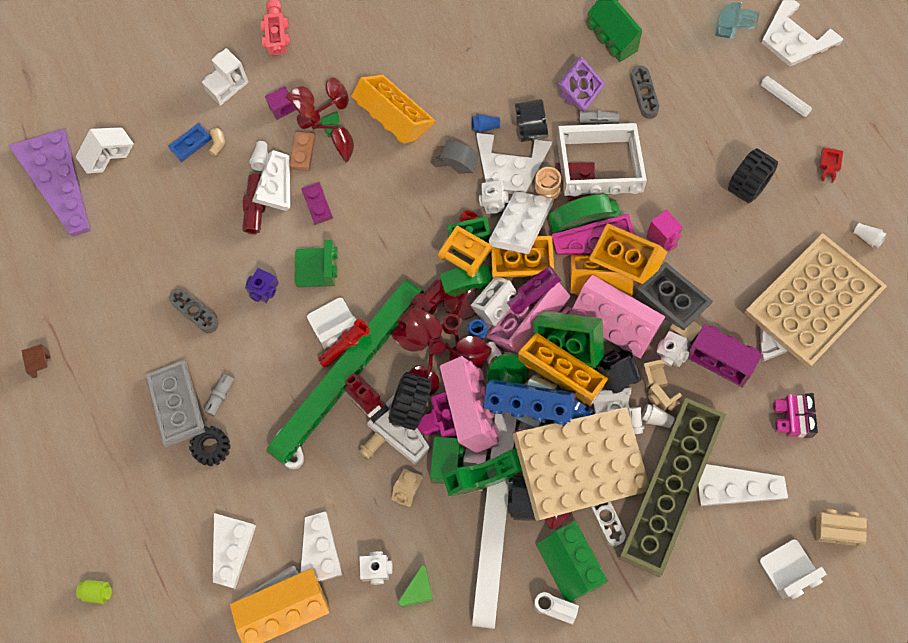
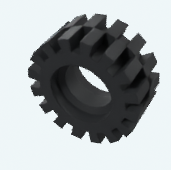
(218, 454)

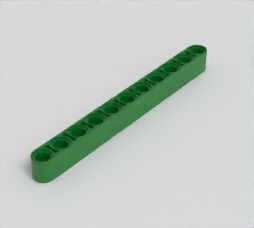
(331, 387)

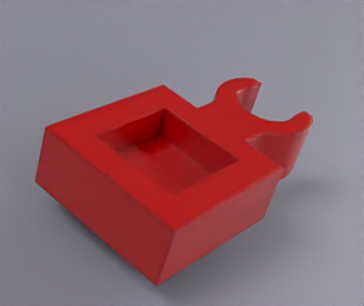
(830, 161)

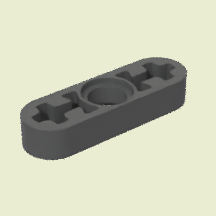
(647, 84)
(196, 319)

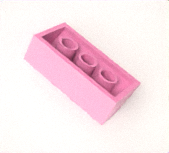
(517, 329)

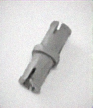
(599, 117)
(218, 395)

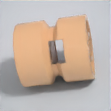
(548, 182)

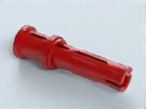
(349, 338)

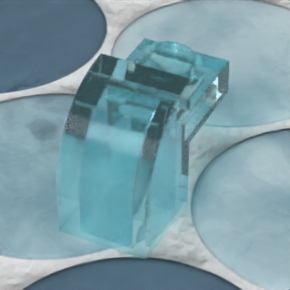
(733, 17)

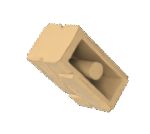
(840, 528)

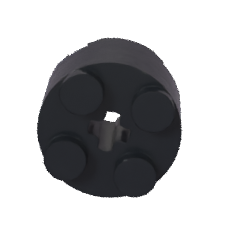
(531, 120)
(619, 369)
(520, 505)

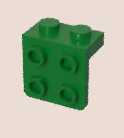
(316, 266)

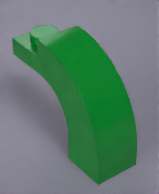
(583, 211)
(483, 475)

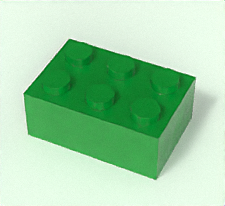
(573, 333)

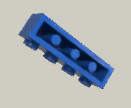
(530, 401)

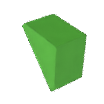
(418, 590)

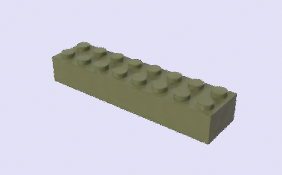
(672, 487)

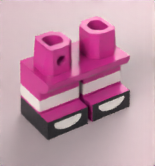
(799, 416)

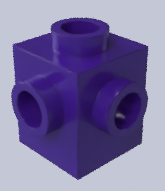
(261, 286)

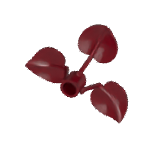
(304, 103)
(459, 306)
(426, 328)

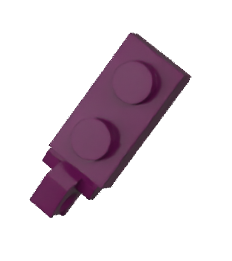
(534, 289)

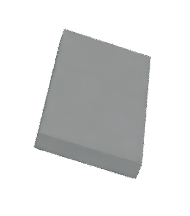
(175, 403)

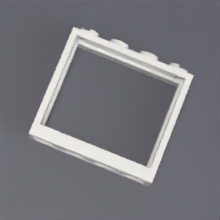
(602, 134)

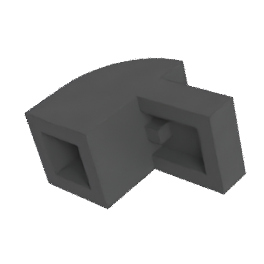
(457, 156)

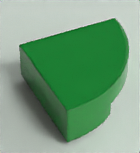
(333, 120)

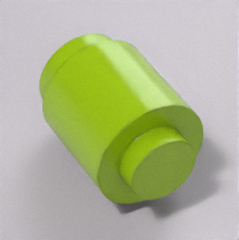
(94, 591)

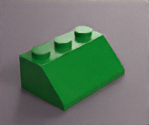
(614, 28)
(571, 562)

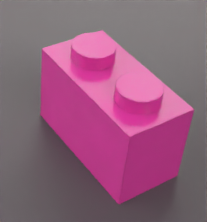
(665, 231)

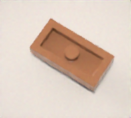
(302, 151)

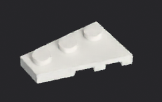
(319, 548)

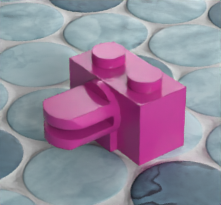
(439, 419)

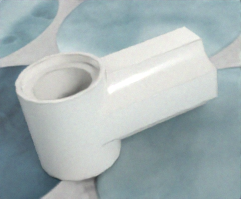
(558, 608)

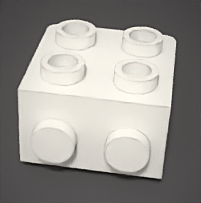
(331, 321)
(791, 570)

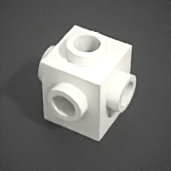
(493, 197)
(674, 349)
(367, 566)

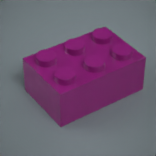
(724, 355)

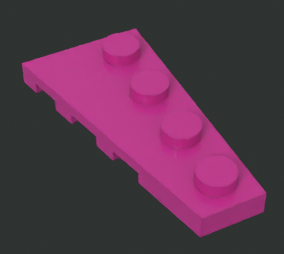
(584, 238)

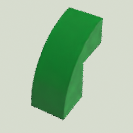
(457, 281)

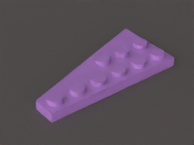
(53, 171)

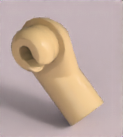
(218, 141)

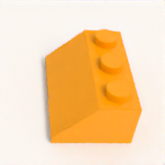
(627, 254)
(517, 264)
(582, 269)

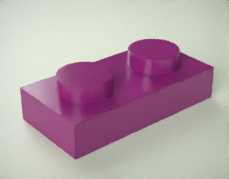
(317, 203)

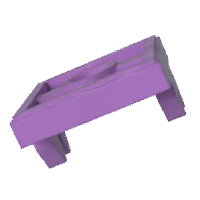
(590, 75)

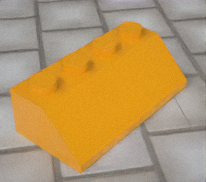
(392, 108)
(562, 368)
(279, 608)

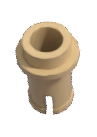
(371, 446)

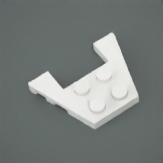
(792, 42)
(514, 171)

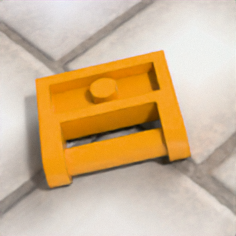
(467, 245)

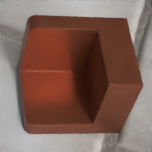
(35, 359)

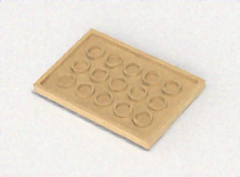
(815, 300)
(581, 463)

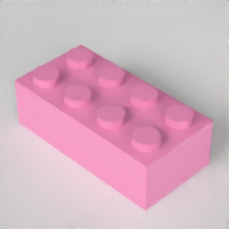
(624, 318)
(466, 401)

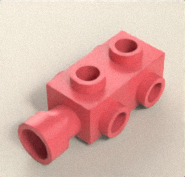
(274, 39)

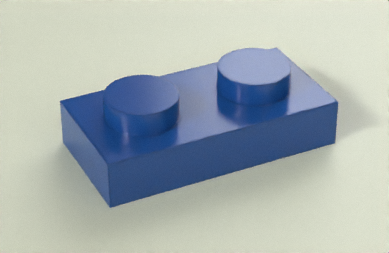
(190, 142)

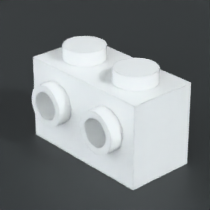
(492, 302)

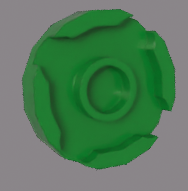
(507, 369)

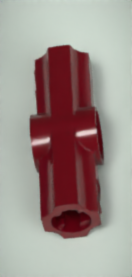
(252, 211)
(427, 302)

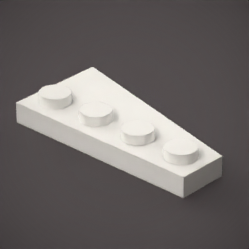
(733, 486)

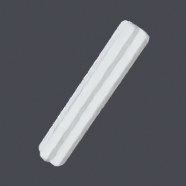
(786, 96)

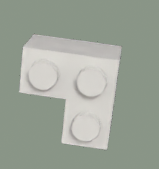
(227, 77)
(101, 146)

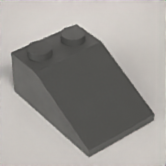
(673, 296)

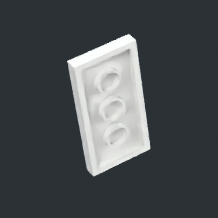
(521, 222)

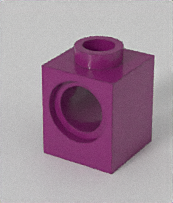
(279, 104)

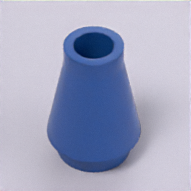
(484, 123)
(477, 328)

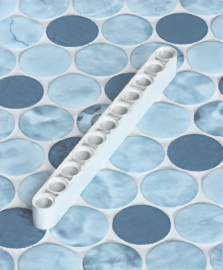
(493, 533)

